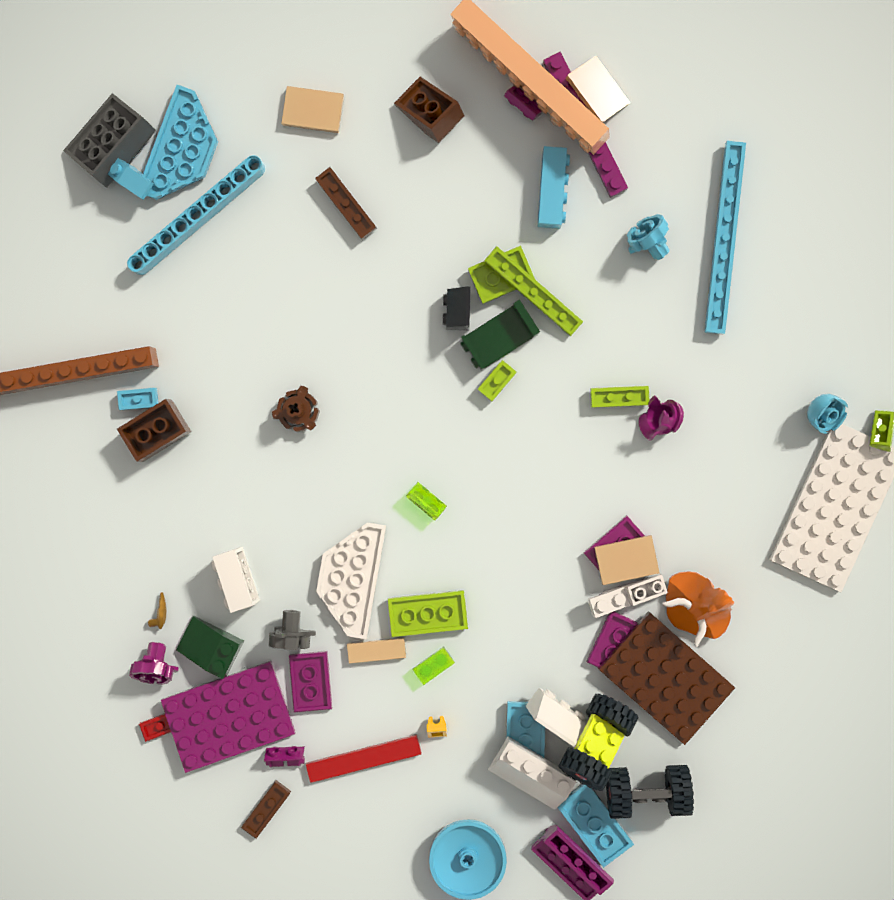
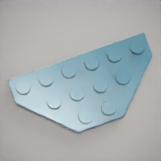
(182, 145)

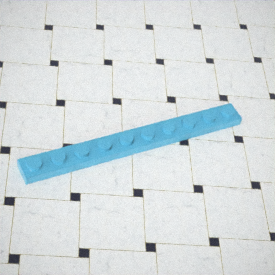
(725, 237)

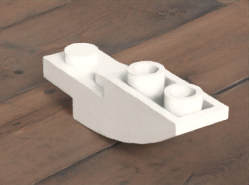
(627, 595)

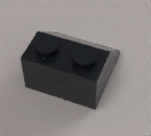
(458, 308)

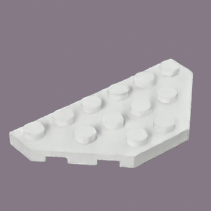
(350, 578)

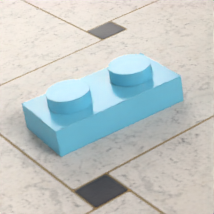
(137, 398)

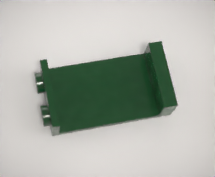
(499, 336)

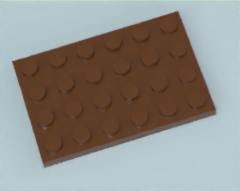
(666, 678)

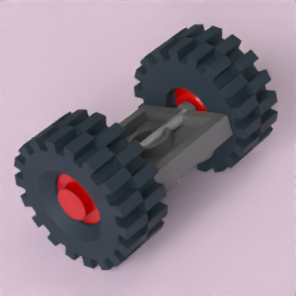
(677, 792)

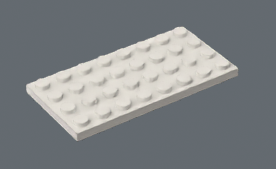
(835, 508)

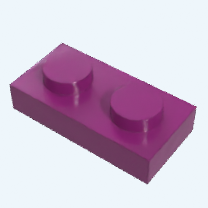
(517, 98)

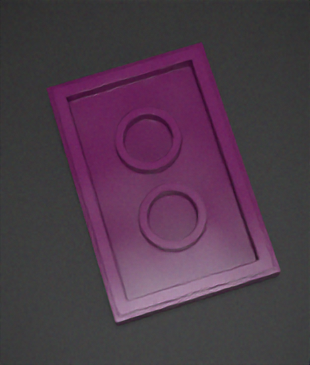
(623, 530)
(611, 635)
(310, 681)

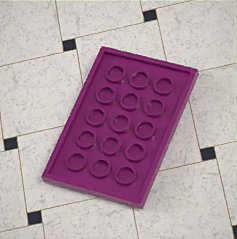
(228, 716)

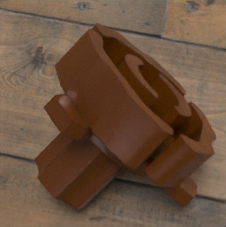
(285, 410)

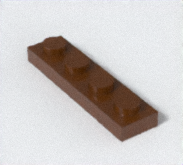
(345, 203)

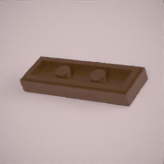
(266, 809)

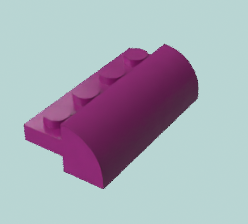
(572, 863)

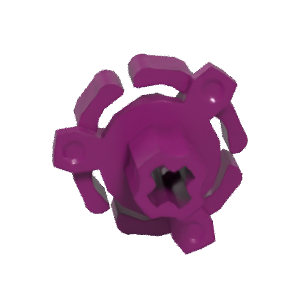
(152, 666)

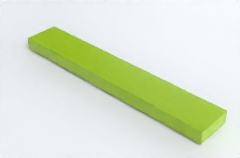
(533, 291)

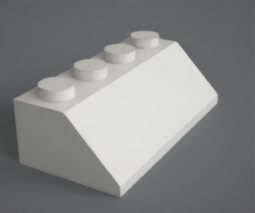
(557, 716)
(532, 773)

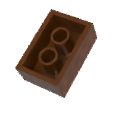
(154, 430)

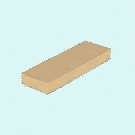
(376, 650)

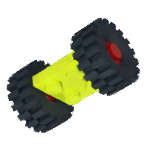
(599, 742)

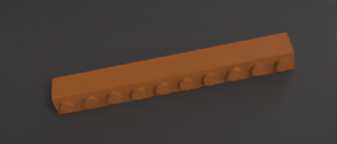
(78, 370)

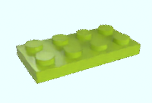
(427, 613)

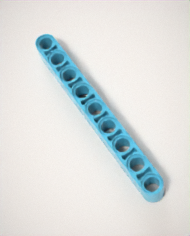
(186, 217)

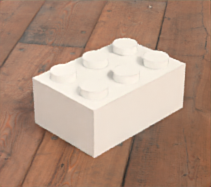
(235, 579)

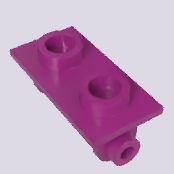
(277, 755)

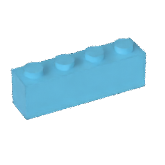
(552, 187)

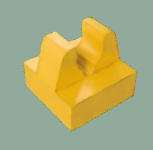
(436, 730)

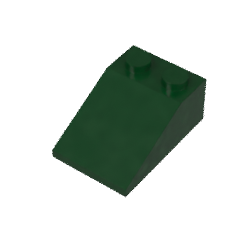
(209, 647)

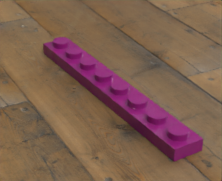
(602, 158)

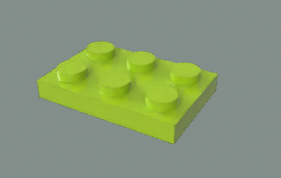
(490, 283)

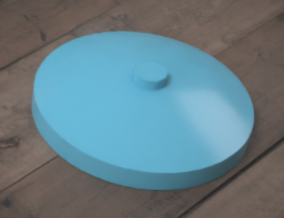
(467, 859)

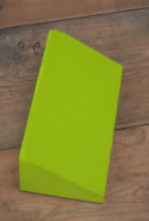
(882, 430)

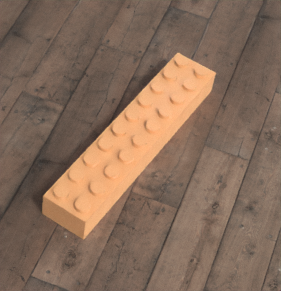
(530, 76)

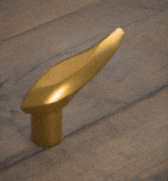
(161, 614)

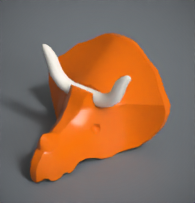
(697, 606)

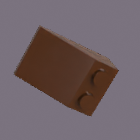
(430, 109)

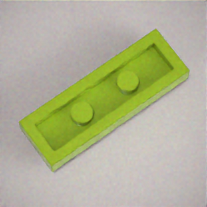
(619, 396)

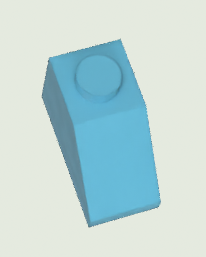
(130, 178)

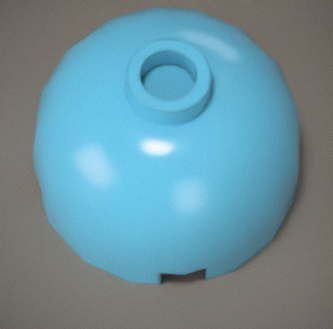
(827, 412)

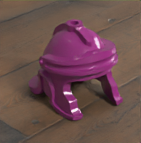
(661, 418)

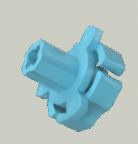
(649, 236)

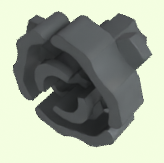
(289, 635)

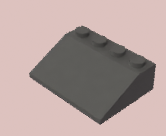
(108, 135)

